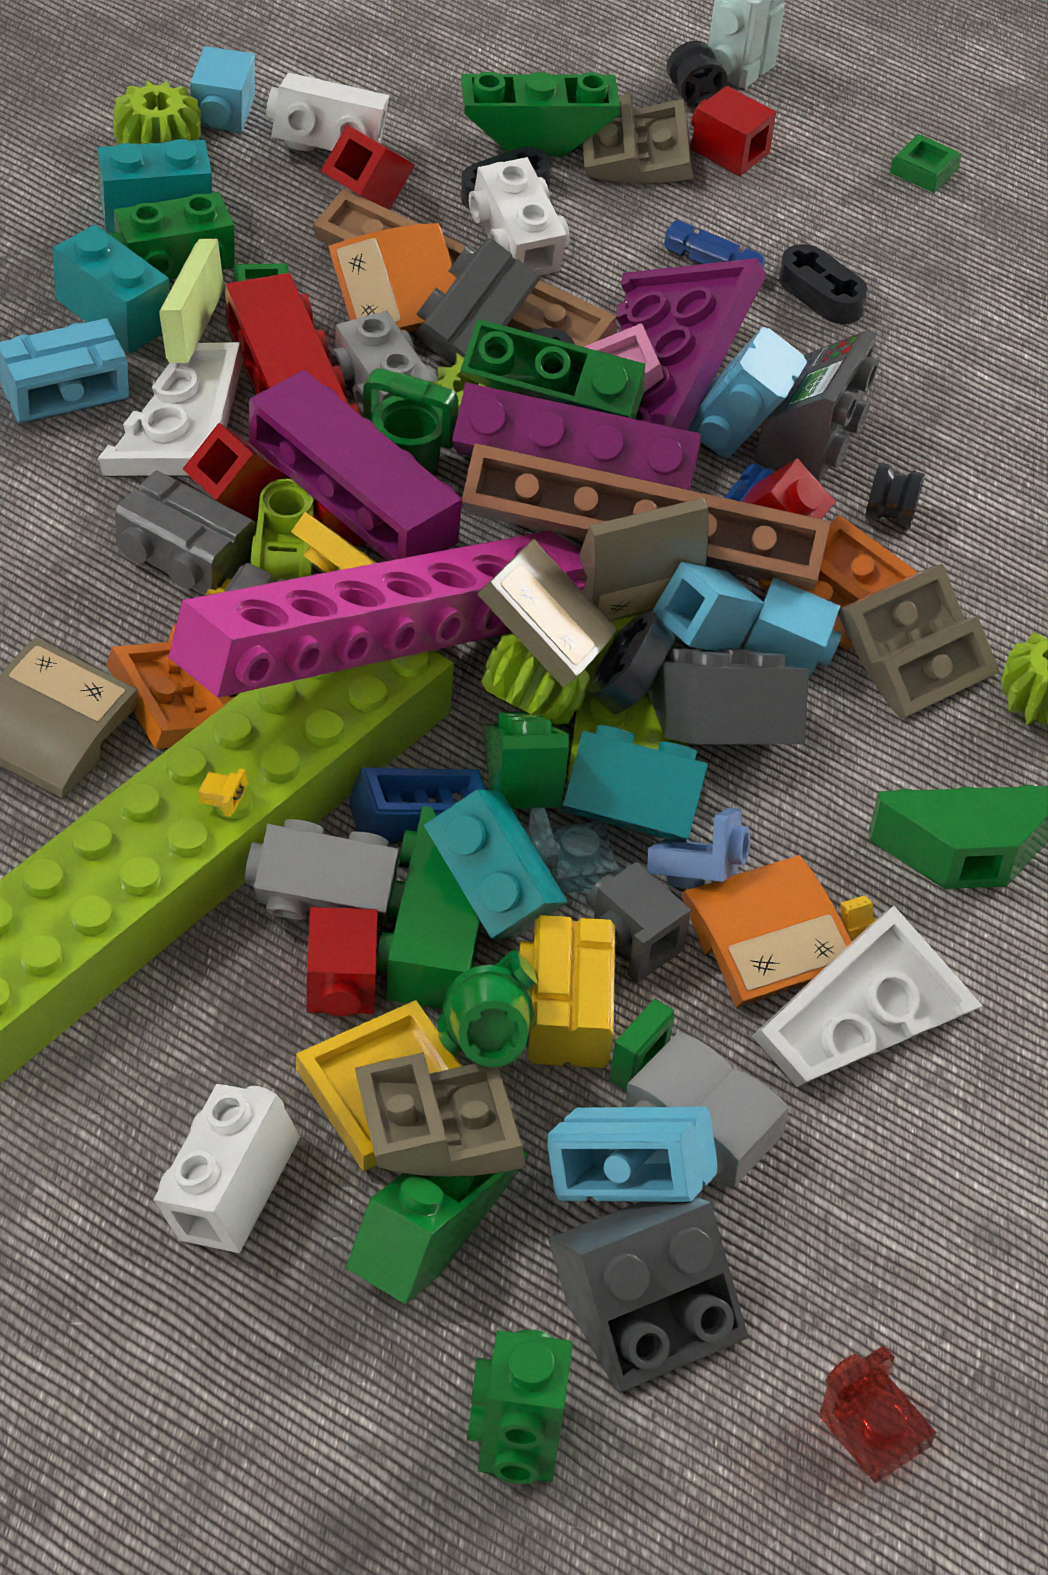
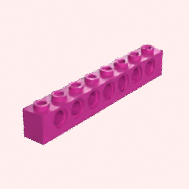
(349, 616)

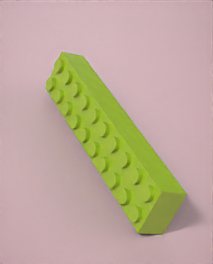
(159, 860)

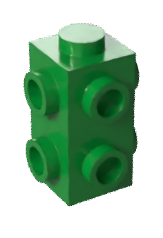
(169, 229)
(520, 1405)

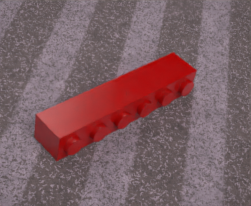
(279, 342)

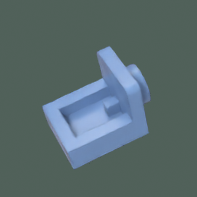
(693, 863)

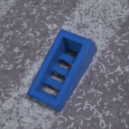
(380, 795)

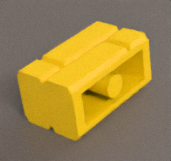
(573, 991)

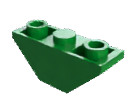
(540, 108)
(526, 759)
(963, 833)

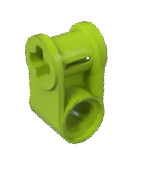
(274, 545)

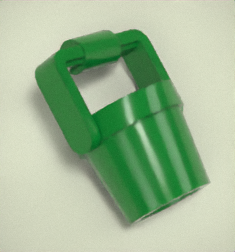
(416, 417)
(489, 1011)

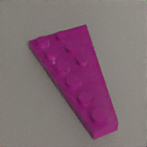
(691, 325)

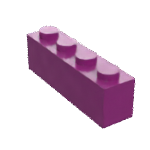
(575, 436)
(353, 469)

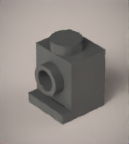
(646, 917)

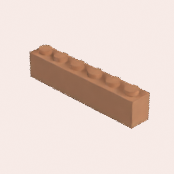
(573, 497)

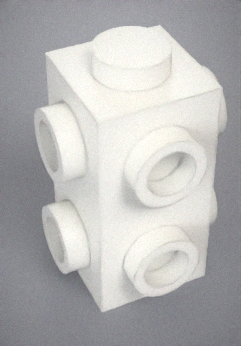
(316, 111)
(519, 214)
(227, 1167)

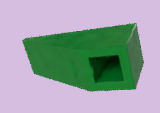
(553, 370)
(433, 927)
(419, 1227)

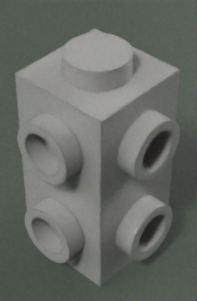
(373, 344)
(308, 869)

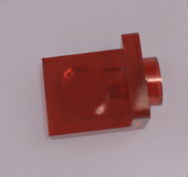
(873, 1415)

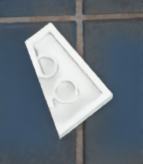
(180, 415)
(865, 1001)

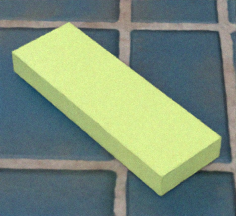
(192, 301)

